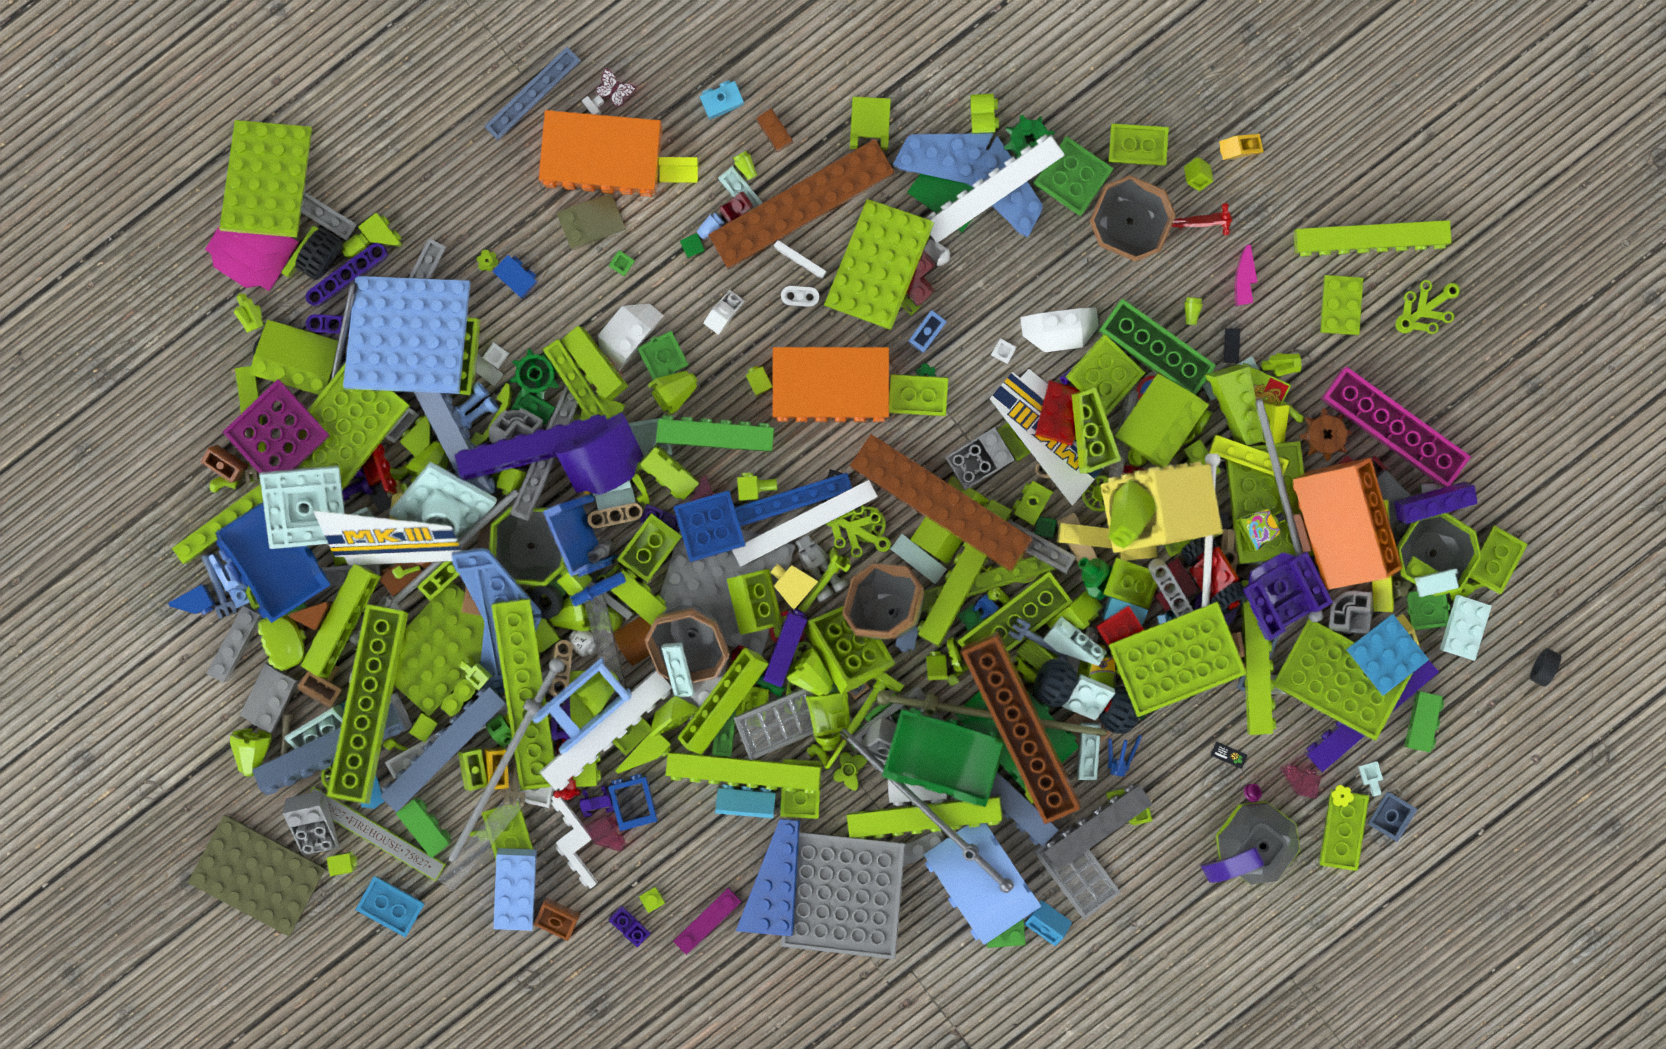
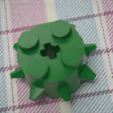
(1025, 129)
(527, 366)

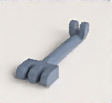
(224, 604)
(1023, 631)

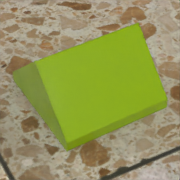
(672, 715)

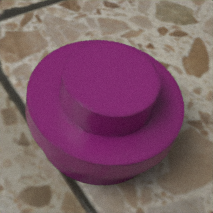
(1252, 792)

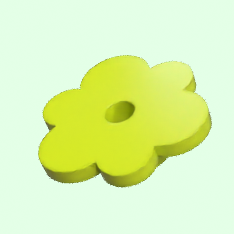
(1347, 796)

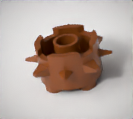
(1314, 434)

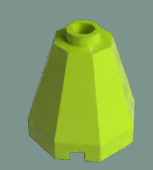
(673, 390)
(433, 454)
(572, 617)
(810, 673)
(595, 693)
(249, 749)

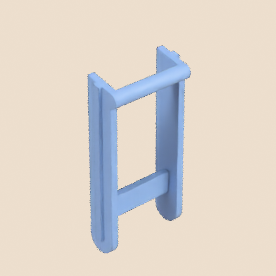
(562, 718)

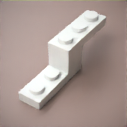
(573, 841)

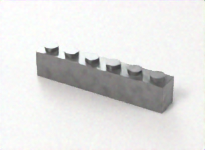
(1098, 826)

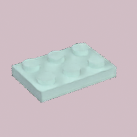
(1465, 627)

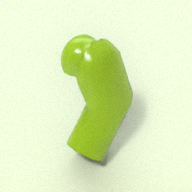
(219, 482)

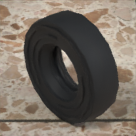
(555, 596)

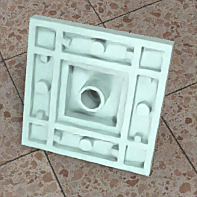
(443, 500)
(287, 517)

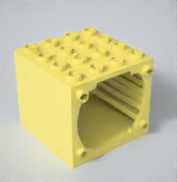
(1183, 502)

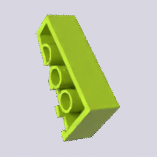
(1238, 402)
(1093, 434)

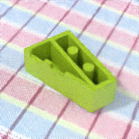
(669, 472)
(639, 597)

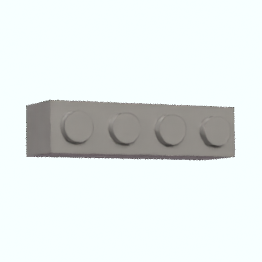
(234, 644)

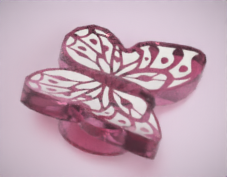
(614, 89)

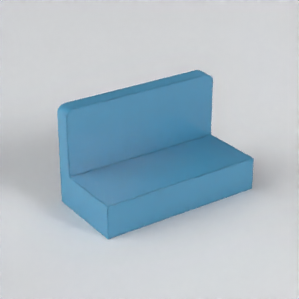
(1048, 923)

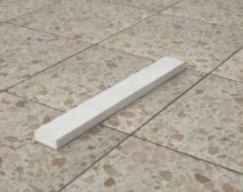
(805, 523)

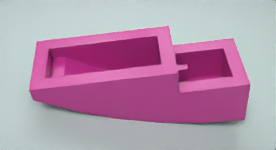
(1244, 277)

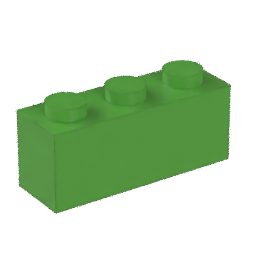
(1424, 721)
(424, 827)

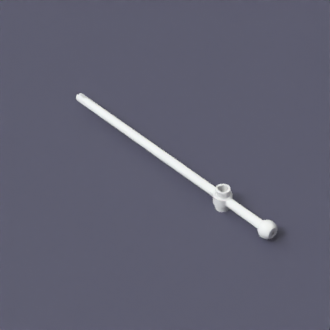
(1213, 460)

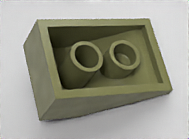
(590, 221)

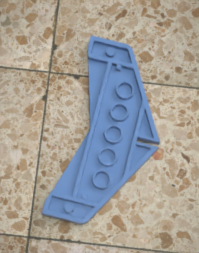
(966, 161)
(489, 584)

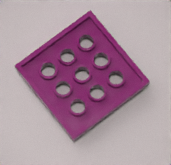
(263, 433)

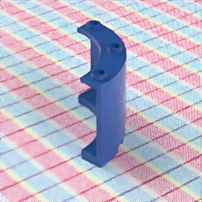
(276, 576)

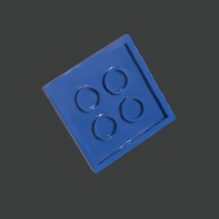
(709, 526)

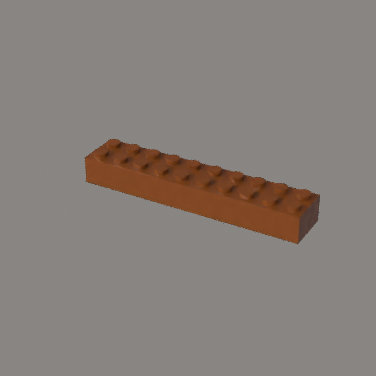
(801, 204)
(941, 503)
(1021, 727)

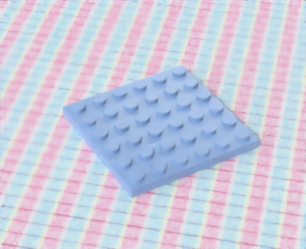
(407, 335)

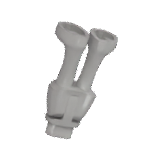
(814, 556)

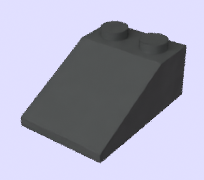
(1393, 491)

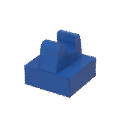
(986, 605)

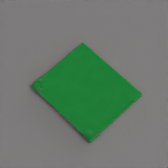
(936, 191)

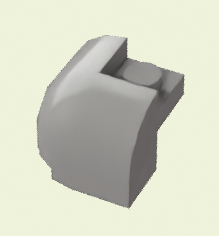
(512, 424)
(1352, 613)

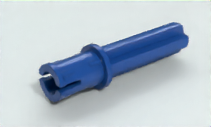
(598, 589)

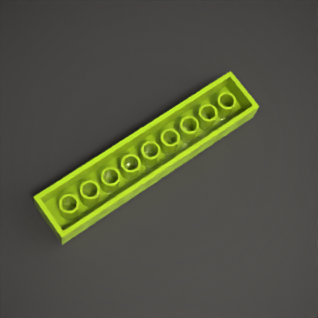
(367, 704)

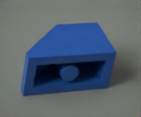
(195, 601)

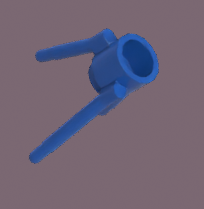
(1120, 766)

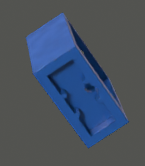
(639, 821)

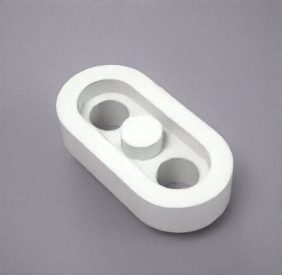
(800, 296)

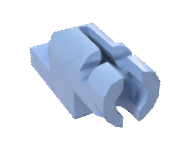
(230, 578)

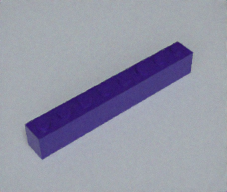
(525, 448)
(1342, 738)

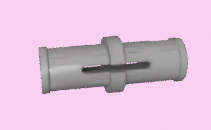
(600, 551)

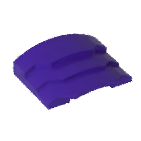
(602, 460)
(1284, 592)

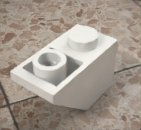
(723, 312)

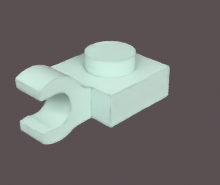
(1371, 775)

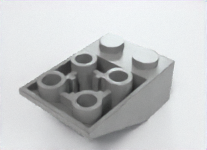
(979, 458)
(311, 822)

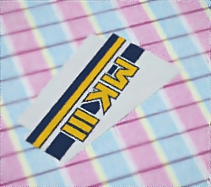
(1021, 404)
(386, 540)

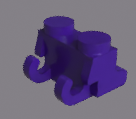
(588, 804)

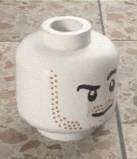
(582, 642)

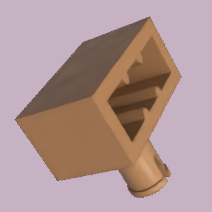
(320, 688)

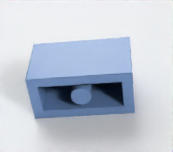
(927, 331)

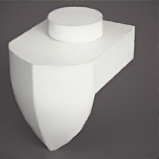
(938, 252)

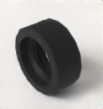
(1545, 667)

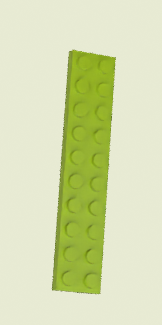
(521, 681)

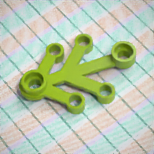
(1424, 309)
(853, 529)

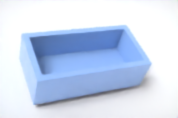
(515, 889)

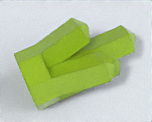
(248, 313)
(1283, 364)

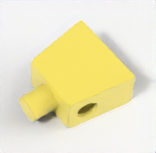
(793, 584)

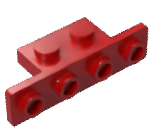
(378, 470)

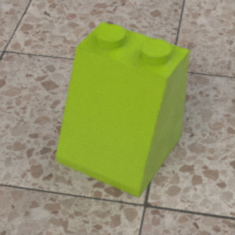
(1130, 513)

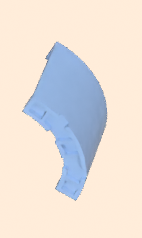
(974, 890)

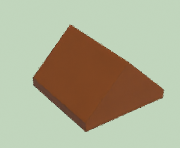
(312, 616)
(631, 640)
(557, 919)

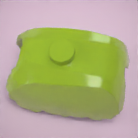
(282, 642)

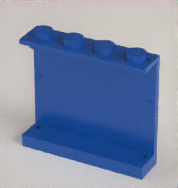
(575, 536)

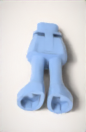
(489, 404)

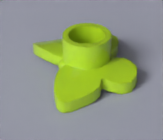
(849, 769)

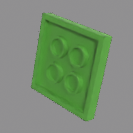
(1074, 177)

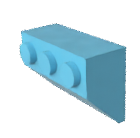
(745, 801)

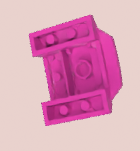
(251, 258)

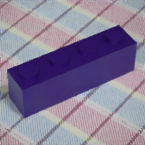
(1435, 502)

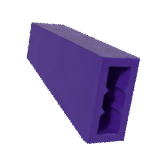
(785, 647)

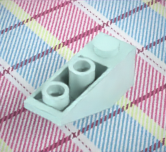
(1072, 642)

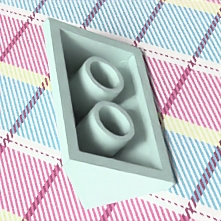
(316, 728)

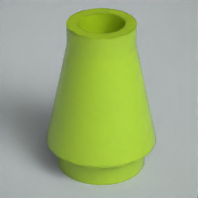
(745, 164)
(1192, 309)

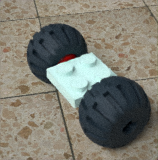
(1058, 686)

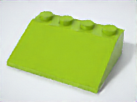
(294, 357)
(1161, 421)
(847, 657)

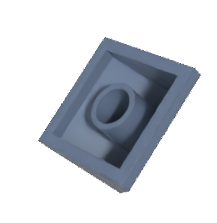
(1392, 816)

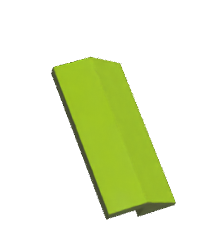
(935, 538)

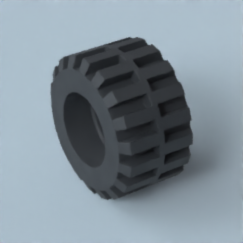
(318, 253)

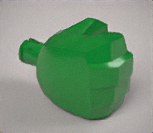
(1095, 576)

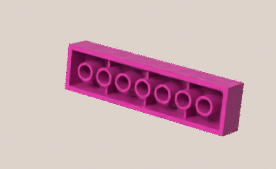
(1395, 427)

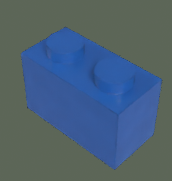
(515, 276)

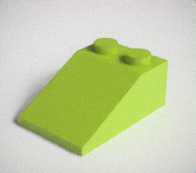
(649, 548)

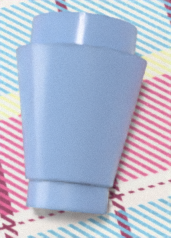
(711, 224)

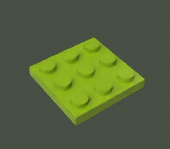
(1107, 370)

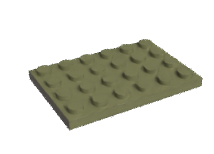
(257, 875)

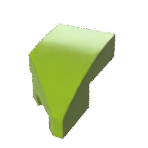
(643, 499)

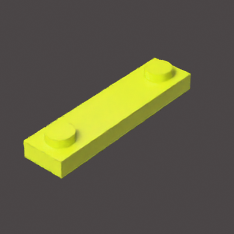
(1245, 455)

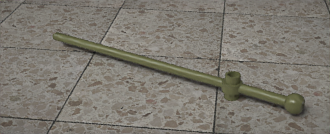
(931, 705)

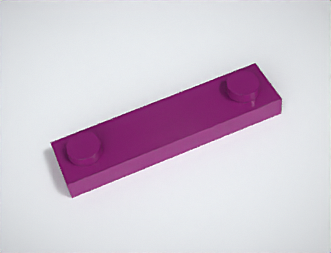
(707, 921)

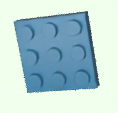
(1387, 654)

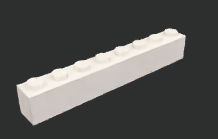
(995, 187)
(586, 750)

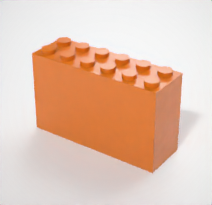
(600, 153)
(830, 383)
(1347, 524)

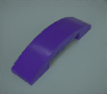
(1233, 866)

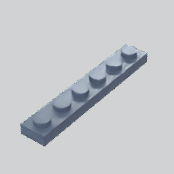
(532, 93)

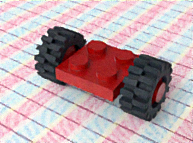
(1223, 576)

